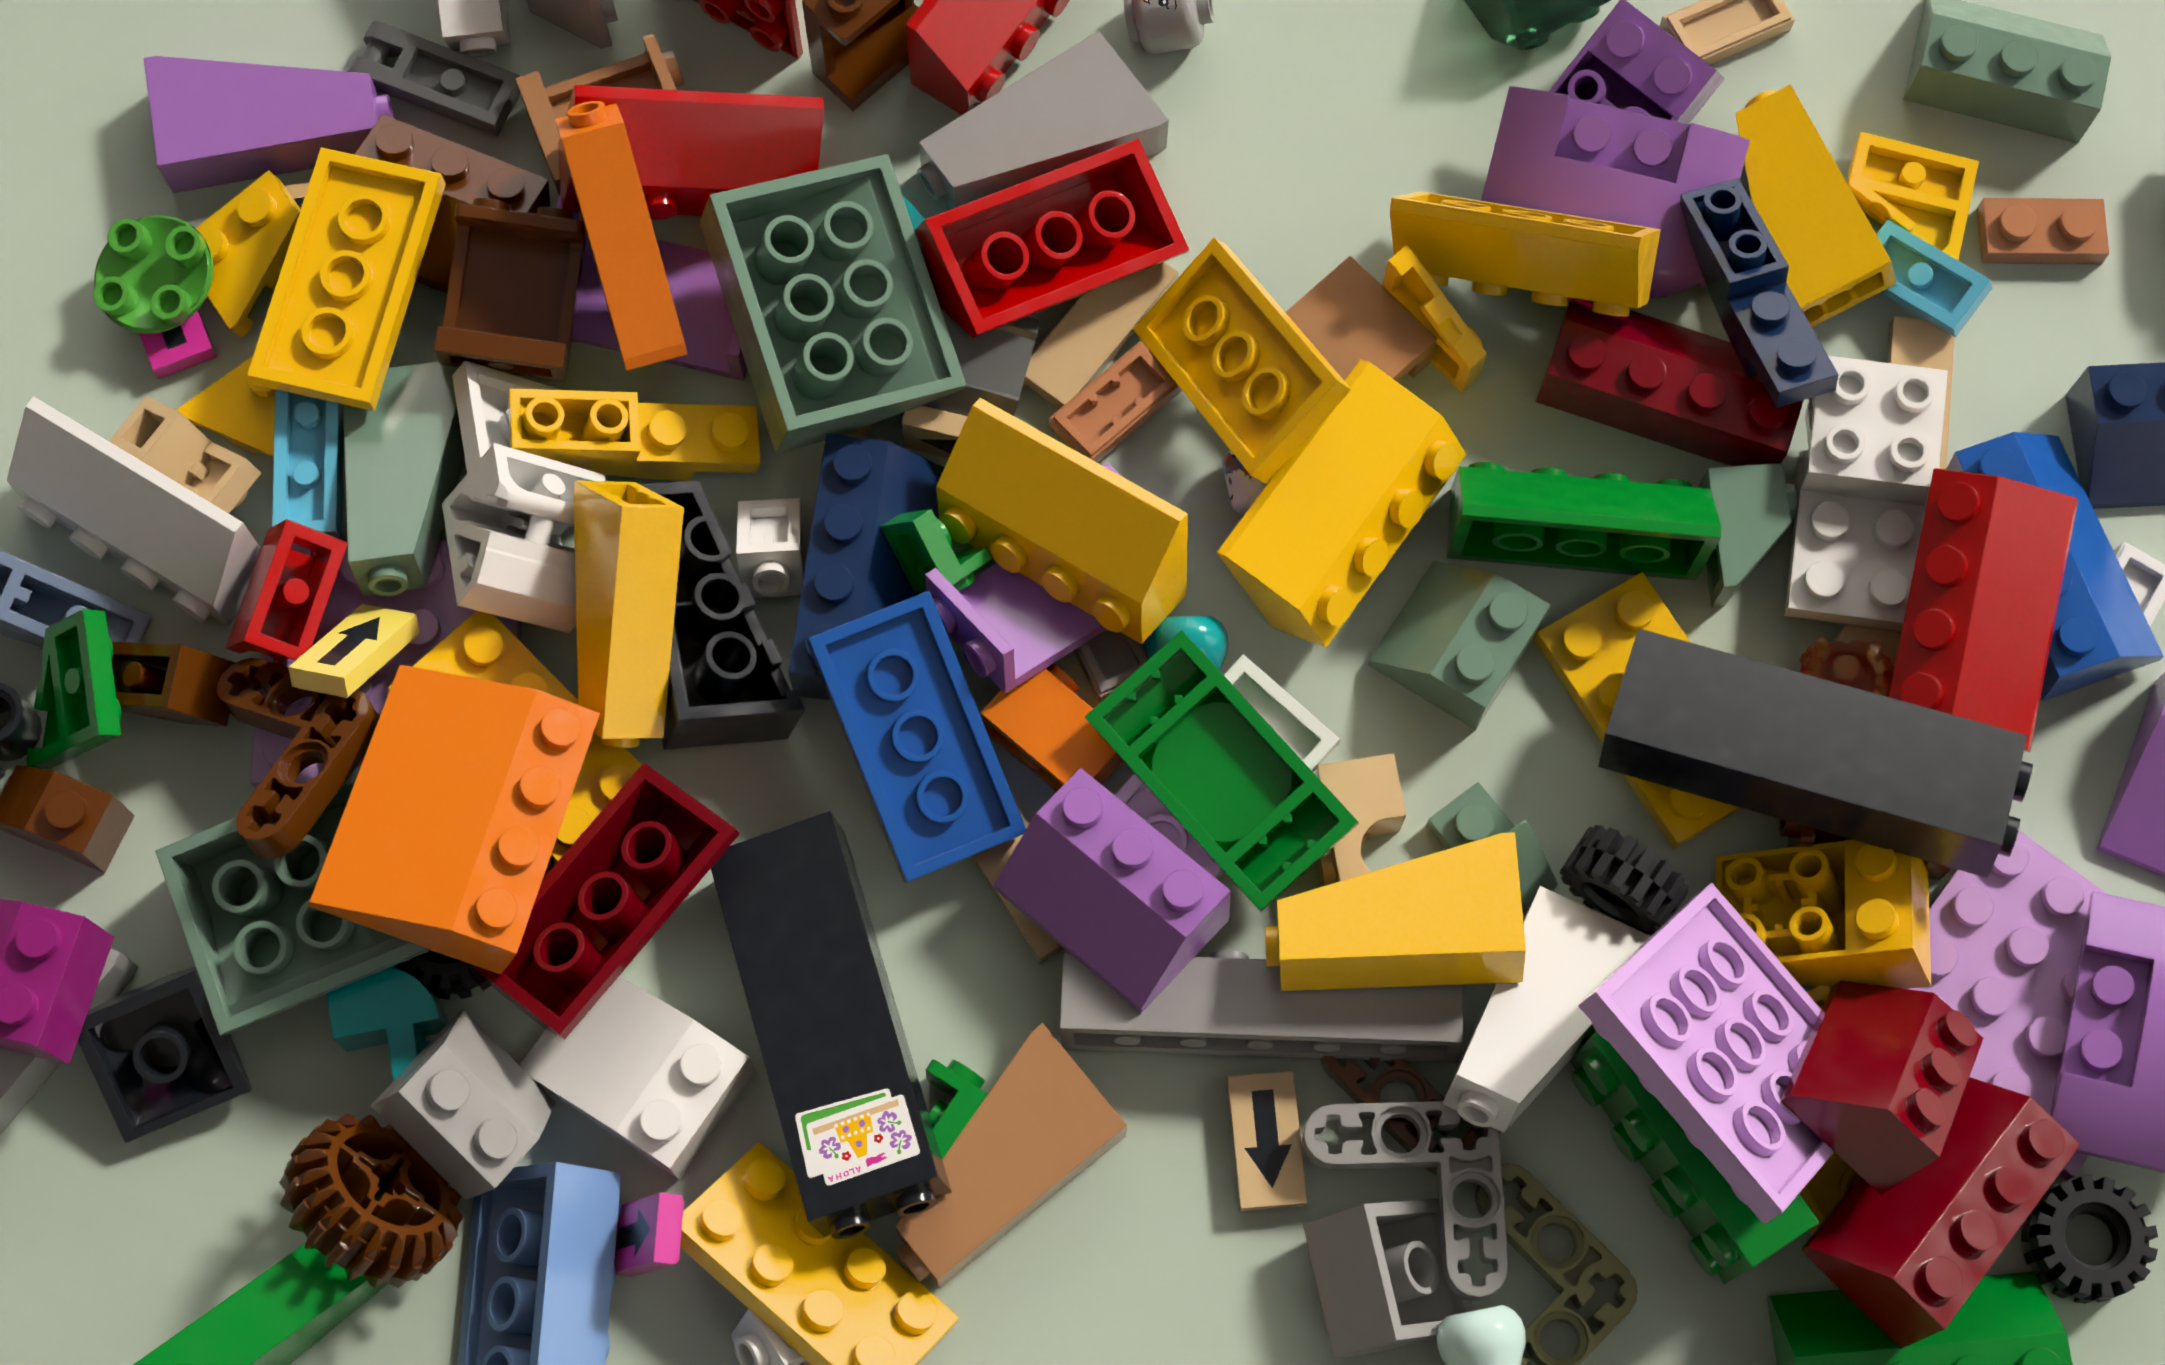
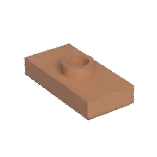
(1115, 404)

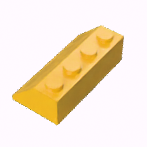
(1527, 250)
(1341, 506)
(1064, 522)

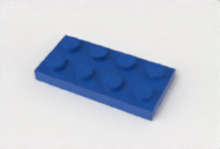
(916, 736)

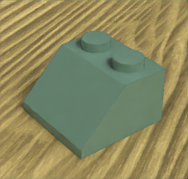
(1460, 638)

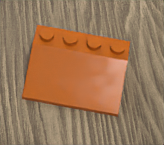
(455, 814)

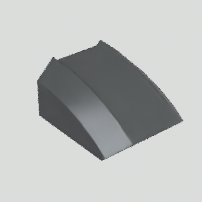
(991, 365)

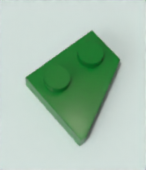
(76, 690)

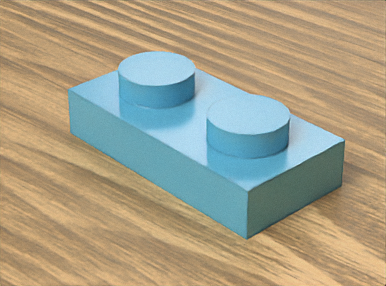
(1931, 280)

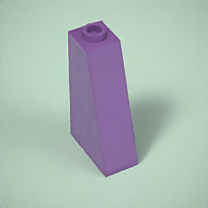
(241, 119)

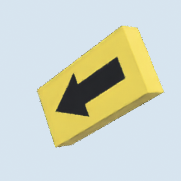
(354, 650)

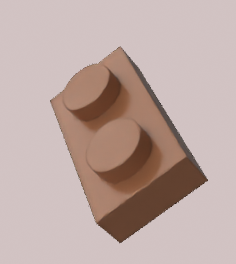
(2042, 231)

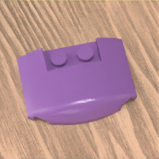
(1612, 168)
(2114, 1037)

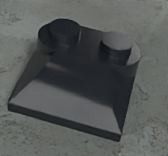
(160, 1055)

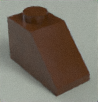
(169, 682)
(64, 816)

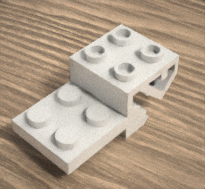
(1864, 492)
(509, 512)

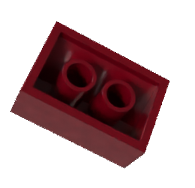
(1883, 1078)

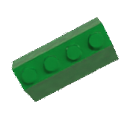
(1581, 522)
(1999, 1324)

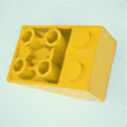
(1836, 911)

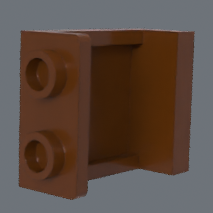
(857, 44)
(512, 289)

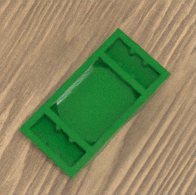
(1221, 771)

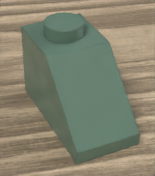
(1753, 517)

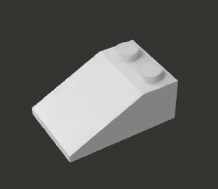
(643, 1074)

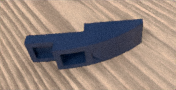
(1751, 294)

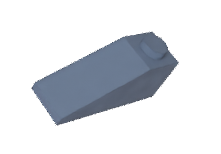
(38, 598)

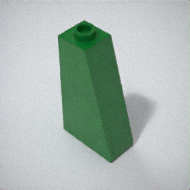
(270, 1317)

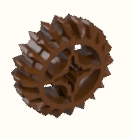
(369, 1201)

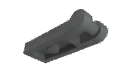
(438, 78)

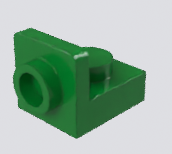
(925, 544)
(967, 1096)

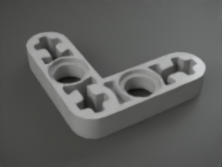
(1453, 1166)

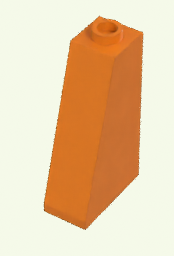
(620, 234)

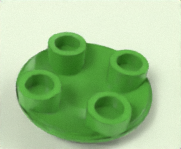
(152, 273)

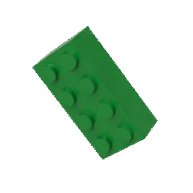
(1685, 1183)

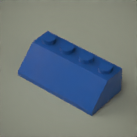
(2097, 617)

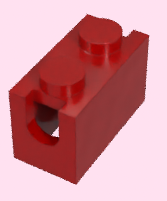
(287, 593)

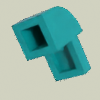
(386, 1010)

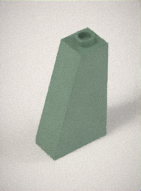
(398, 475)

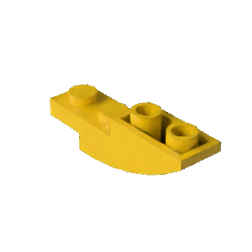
(631, 438)

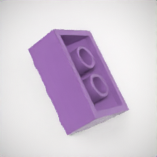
(1113, 890)

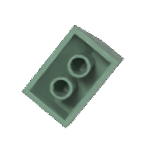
(2008, 68)

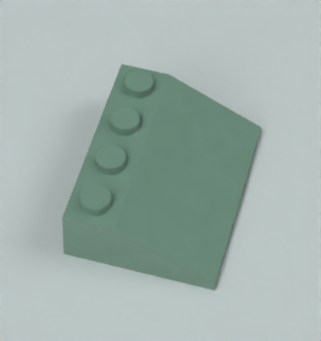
(830, 300)
(253, 926)

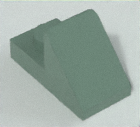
(1476, 817)

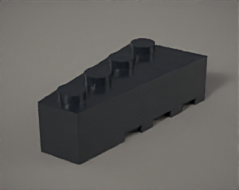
(722, 666)

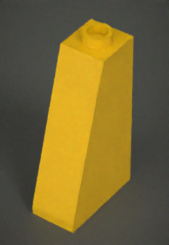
(1810, 209)
(625, 605)
(1408, 924)

